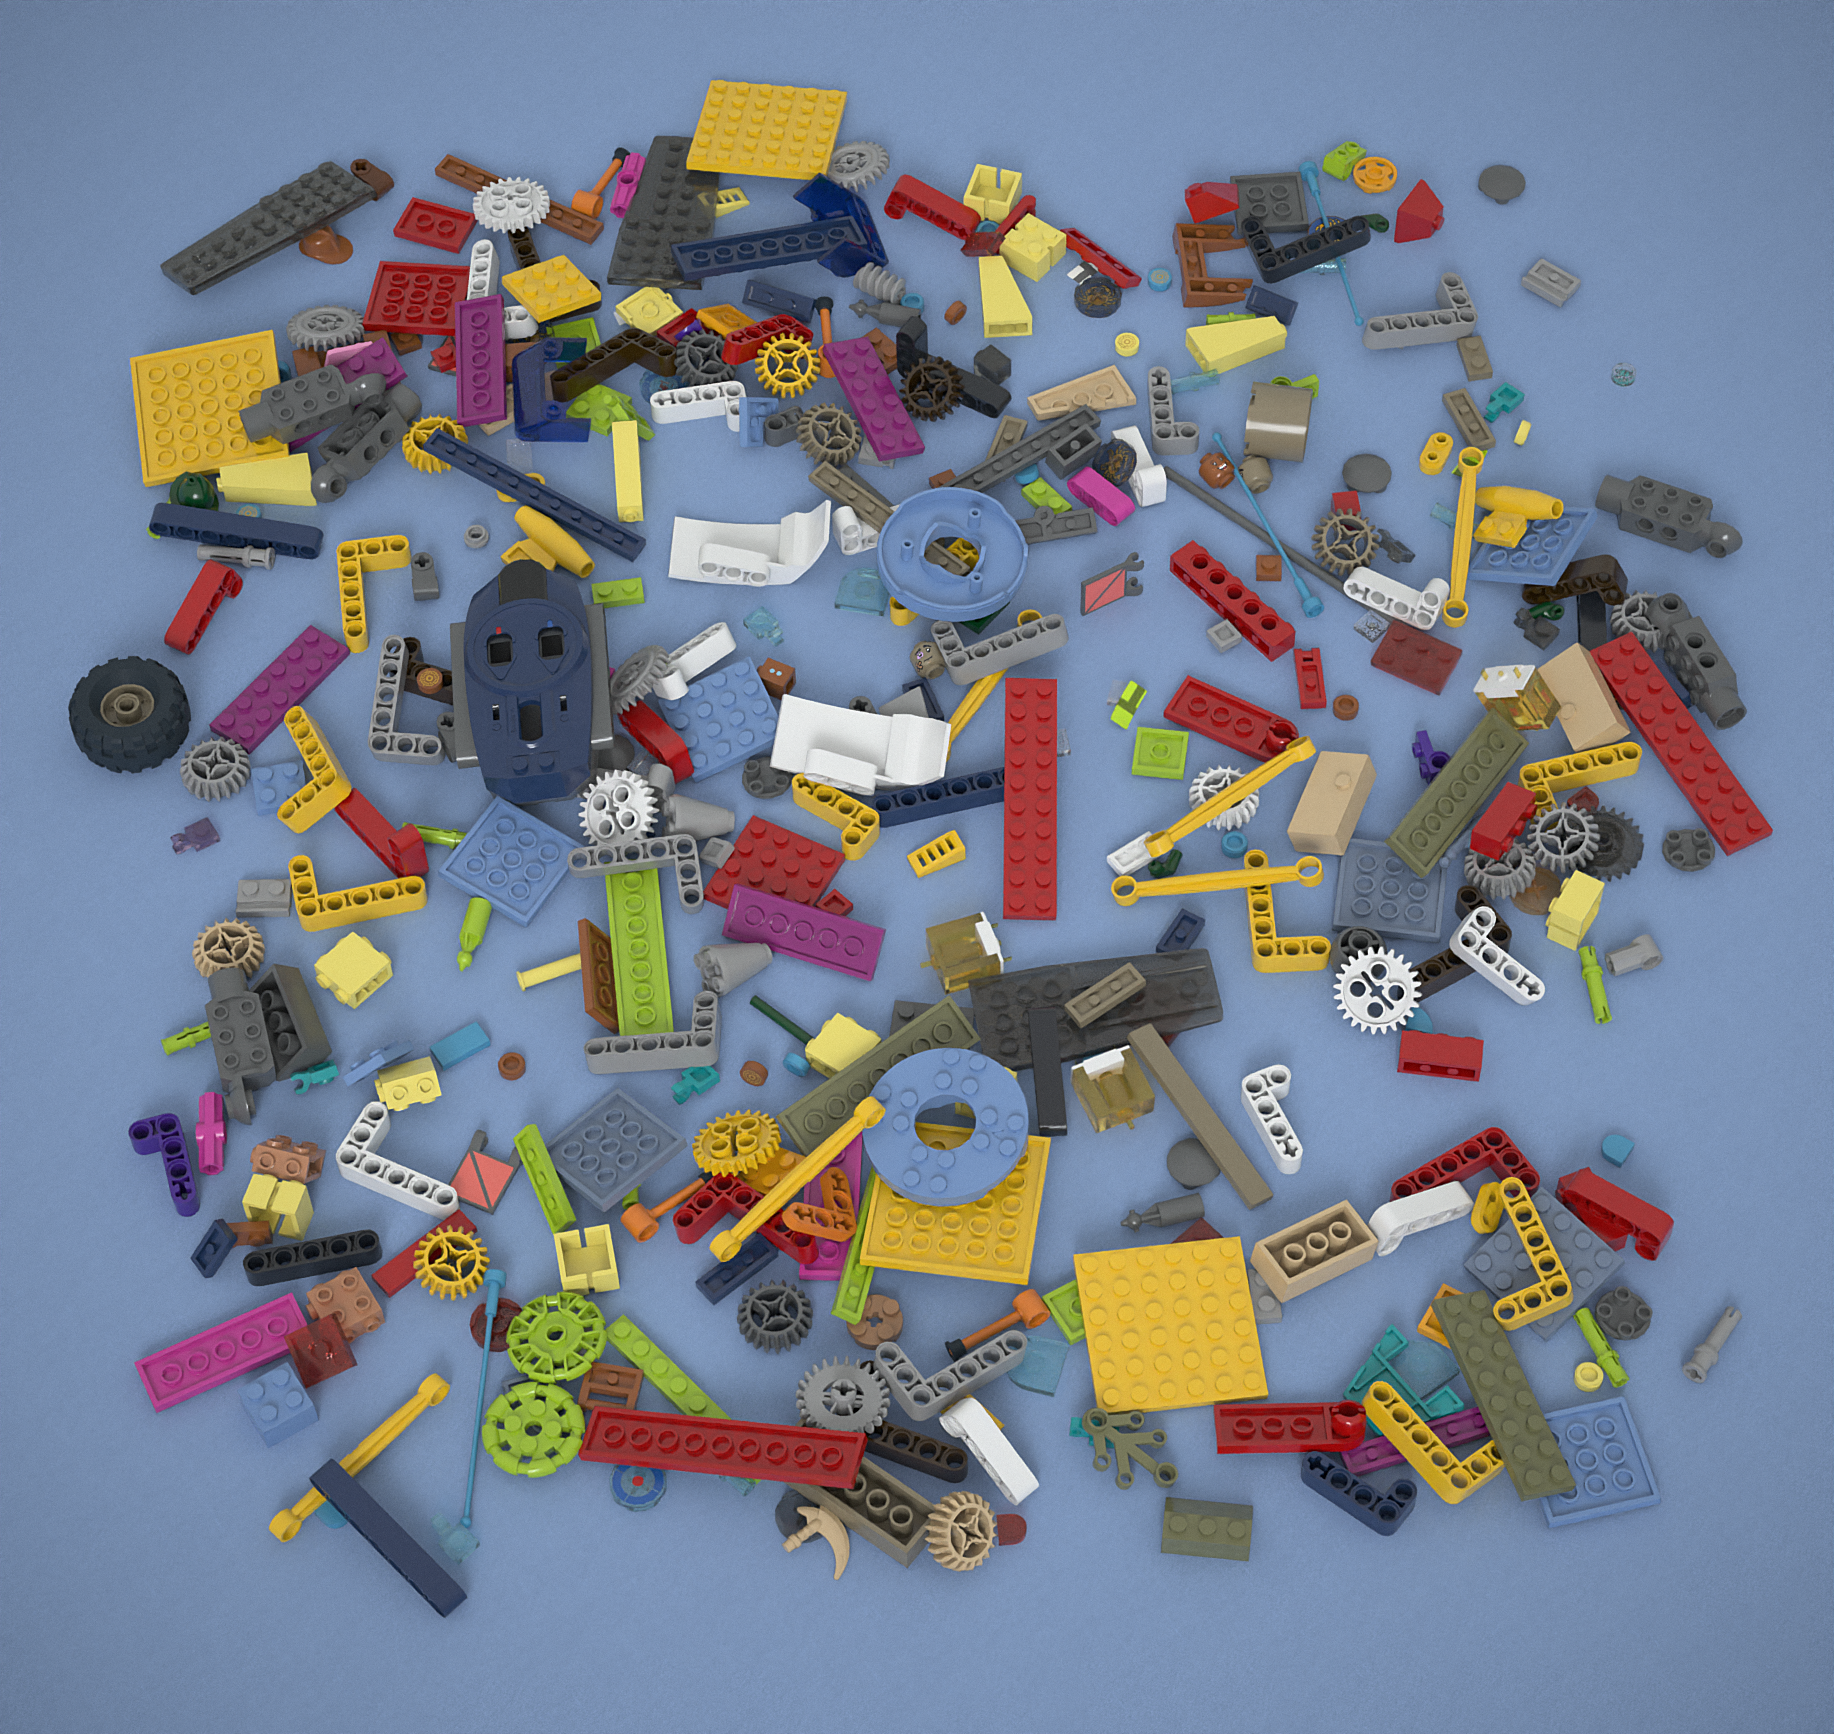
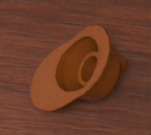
(326, 246)

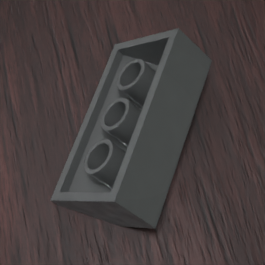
(290, 1021)

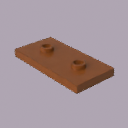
(598, 975)

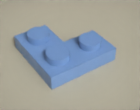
(751, 418)
(378, 1059)

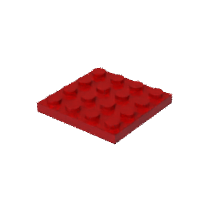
(416, 298)
(775, 863)

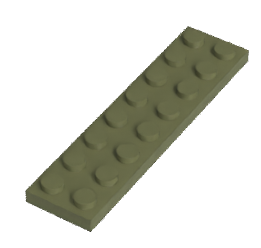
(1456, 792)
(834, 1102)
(1503, 1395)

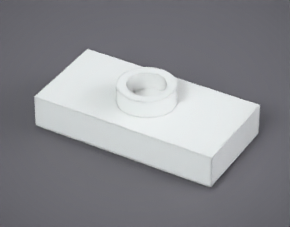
(1131, 856)

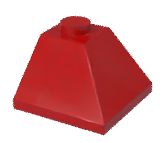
(1211, 199)
(1418, 215)

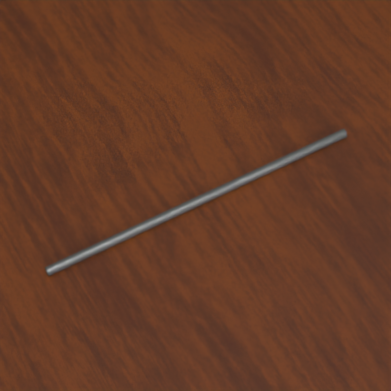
(1265, 537)

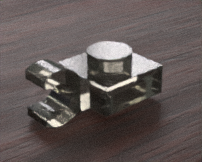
(1396, 550)
(1537, 631)

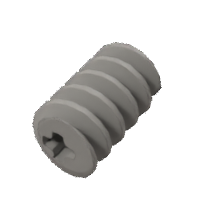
(880, 284)

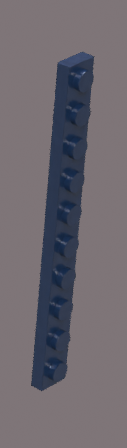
(534, 495)

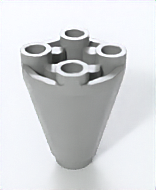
(695, 818)
(730, 965)

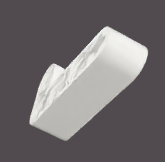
(699, 403)
(1147, 480)
(853, 533)
(1398, 599)
(692, 659)
(1498, 959)
(1266, 1101)
(1418, 1213)
(991, 1448)

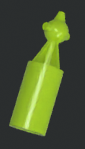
(473, 929)

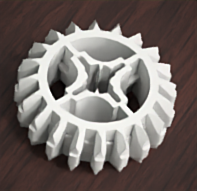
(1213, 782)

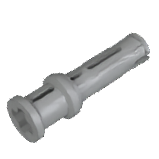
(248, 556)
(1707, 1353)

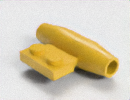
(1511, 511)
(547, 544)

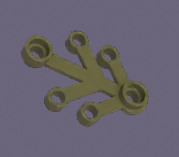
(1126, 1445)

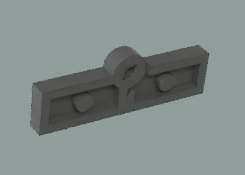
(1047, 527)

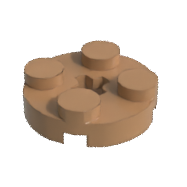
(890, 1329)

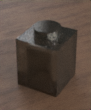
(992, 365)

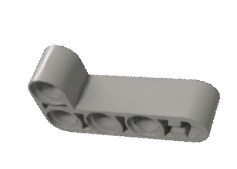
(1166, 435)
(659, 778)

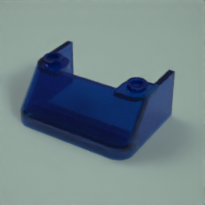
(830, 201)
(533, 415)

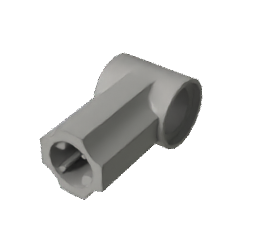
(1640, 953)

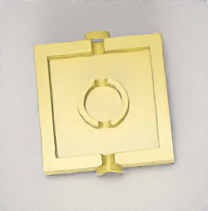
(648, 310)

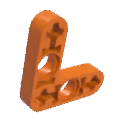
(838, 1222)

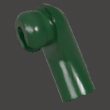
(1377, 222)
(1547, 610)
(1160, 870)

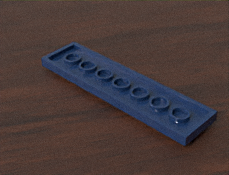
(763, 248)

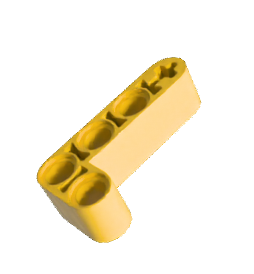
(811, 797)

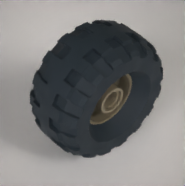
(129, 714)

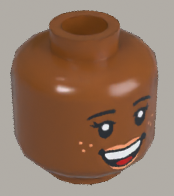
(1216, 470)

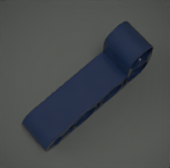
(1321, 1472)

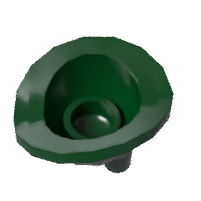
(193, 491)

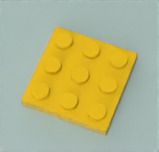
(551, 288)

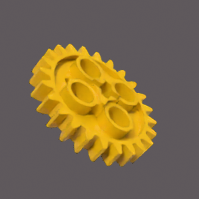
(755, 1141)

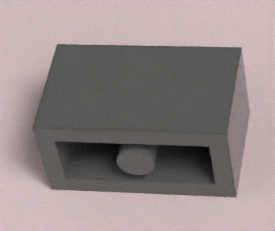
(1073, 451)

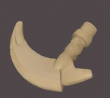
(829, 1526)

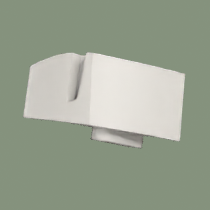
(749, 552)
(858, 748)

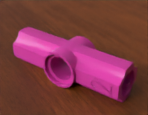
(627, 183)
(211, 1133)

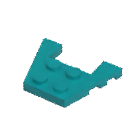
(1378, 1369)

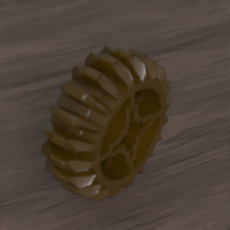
(941, 405)

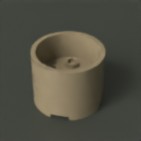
(1278, 422)

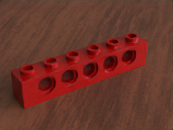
(1232, 600)

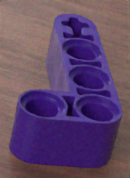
(175, 1165)

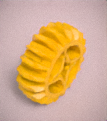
(794, 358)
(419, 434)
(444, 1241)

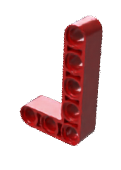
(399, 850)
(1464, 1168)
(736, 1197)

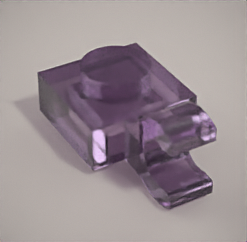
(197, 835)

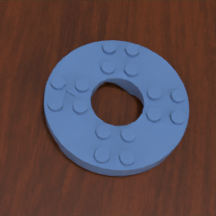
(929, 587)
(932, 1081)

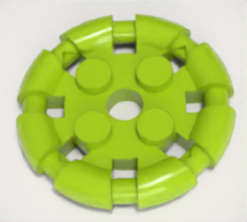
(560, 1351)
(533, 1413)

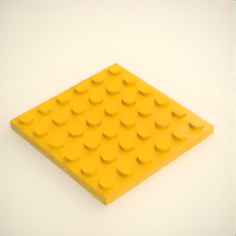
(767, 130)
(191, 405)
(971, 1240)
(1170, 1326)

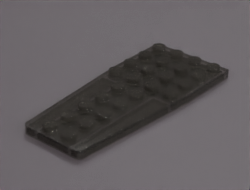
(665, 210)
(269, 227)
(1176, 998)

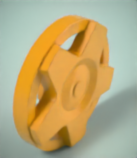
(1374, 176)

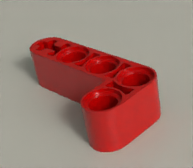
(931, 206)
(744, 343)
(201, 604)
(657, 739)
(1622, 1210)

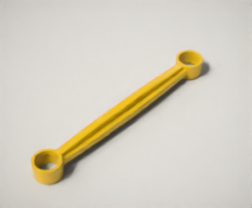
(1462, 537)
(980, 691)
(1164, 840)
(1217, 881)
(728, 1242)
(431, 1392)

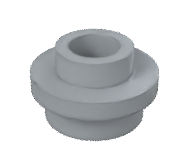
(476, 536)

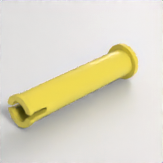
(548, 971)

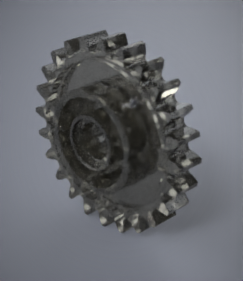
(1619, 849)

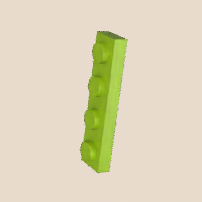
(544, 1179)

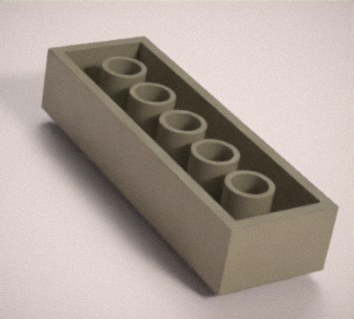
(877, 1510)

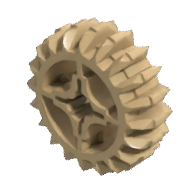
(240, 939)
(961, 1531)

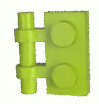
(626, 412)

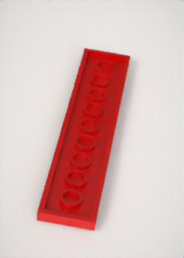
(1680, 744)
(1030, 800)
(723, 1447)

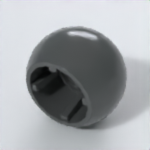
(1349, 943)

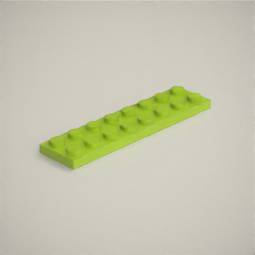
(639, 952)

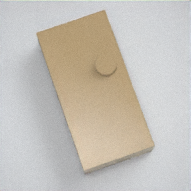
(1586, 702)
(1332, 803)
(1314, 1251)

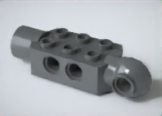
(309, 404)
(363, 442)
(1667, 515)
(1697, 661)
(239, 1041)

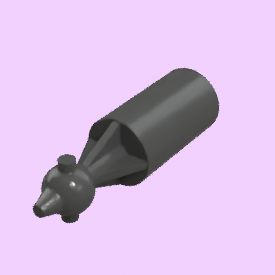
(886, 313)
(1167, 1212)

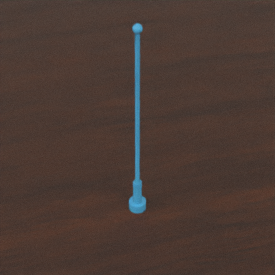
(1309, 173)
(1312, 605)
(494, 1280)

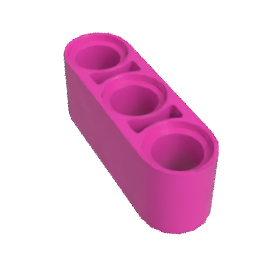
(1101, 495)

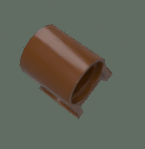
(373, 176)

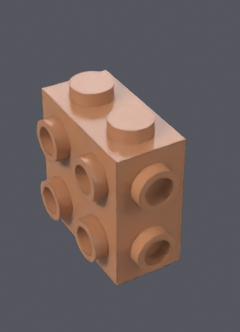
(288, 1159)
(350, 1300)

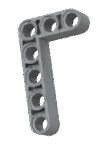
(1450, 323)
(997, 652)
(392, 710)
(645, 861)
(662, 1050)
(950, 1377)

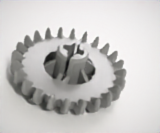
(858, 163)
(325, 327)
(637, 676)
(843, 1398)

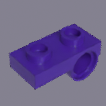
(1430, 760)

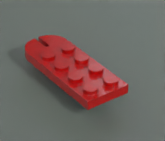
(1230, 720)
(1289, 1427)

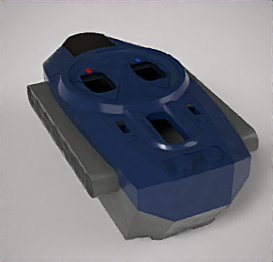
(531, 686)

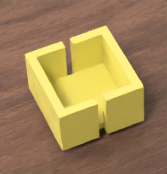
(989, 200)
(1033, 247)
(1574, 909)
(269, 1199)
(587, 1266)

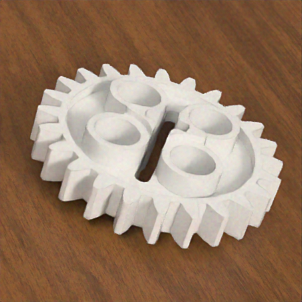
(511, 205)
(617, 810)
(1358, 1006)

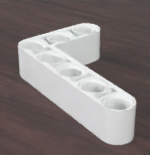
(483, 283)
(389, 1172)

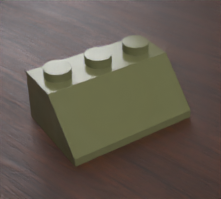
(1207, 1529)

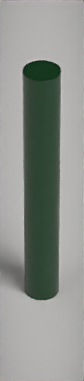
(780, 1019)

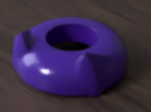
(694, 326)

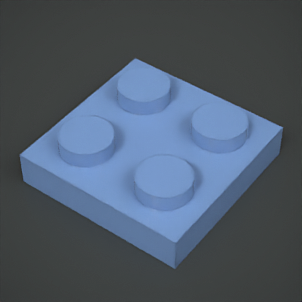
(276, 785)

